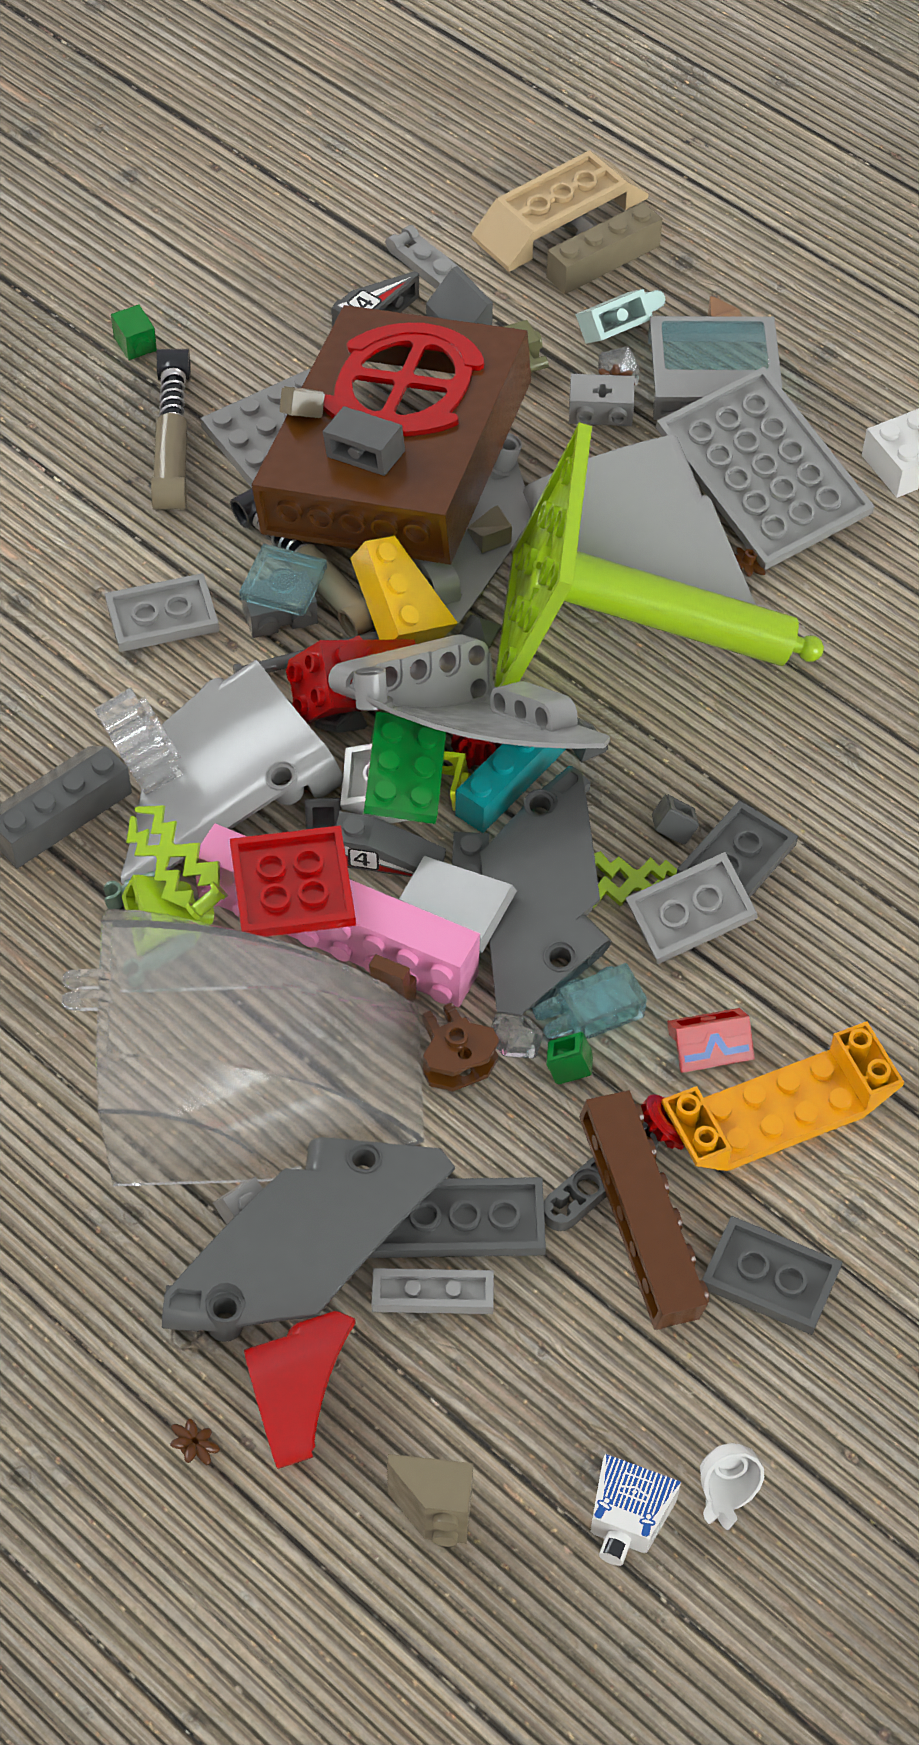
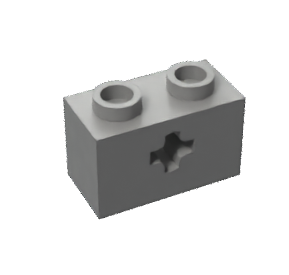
(601, 399)

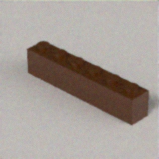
(643, 1210)

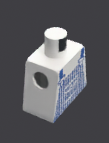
(630, 1507)

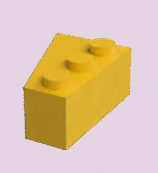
(399, 594)

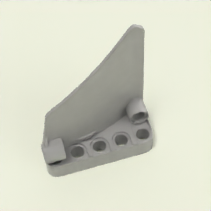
(234, 751)

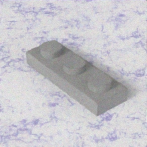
(433, 1291)

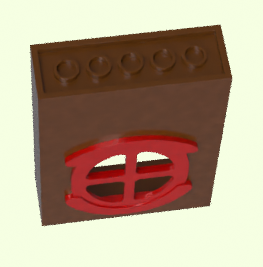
(447, 446)

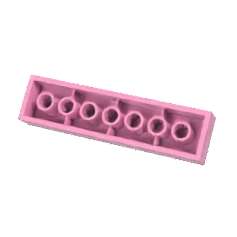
(435, 949)

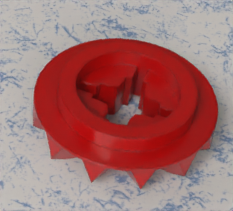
(660, 1123)

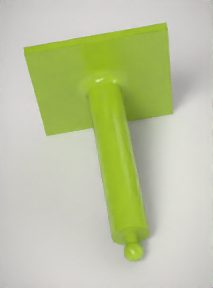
(552, 571)

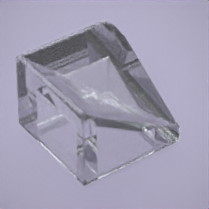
(623, 358)
(517, 1036)

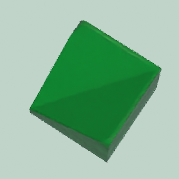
(569, 1058)

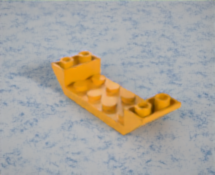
(786, 1103)

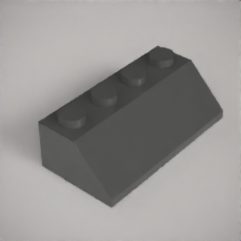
(61, 803)

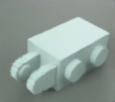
(618, 314)

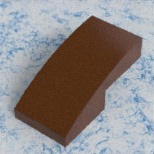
(394, 975)

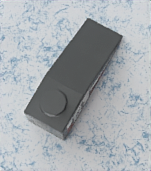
(386, 295)
(383, 847)

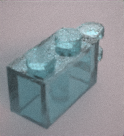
(594, 1004)

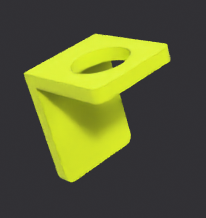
(458, 770)

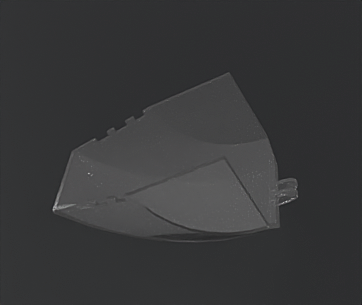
(239, 1052)

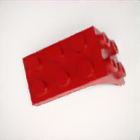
(311, 668)

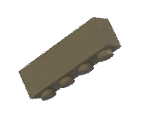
(604, 248)

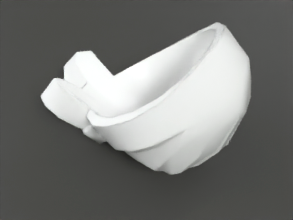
(729, 1480)

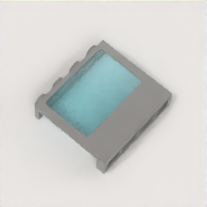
(706, 353)

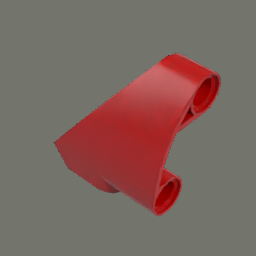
(291, 1382)

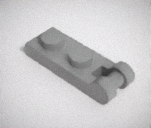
(420, 256)

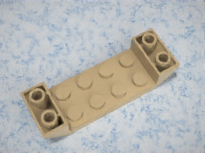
(549, 203)

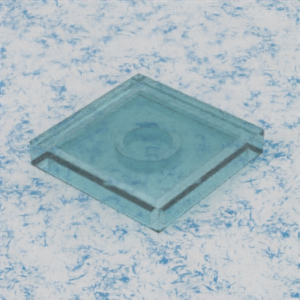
(283, 579)

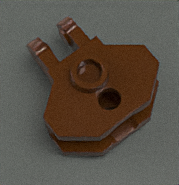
(456, 1049)

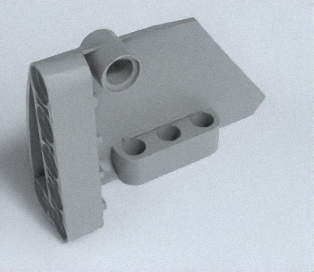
(652, 517)

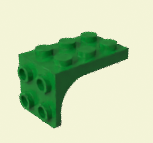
(404, 769)

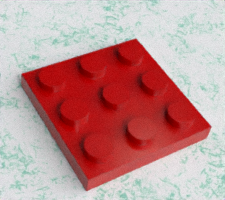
(292, 882)

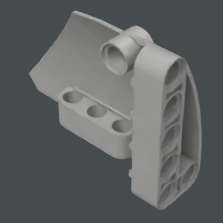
(455, 693)

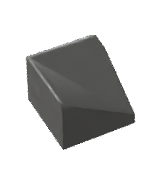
(675, 819)

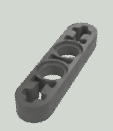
(582, 1203)

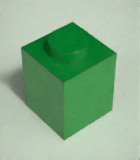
(133, 332)

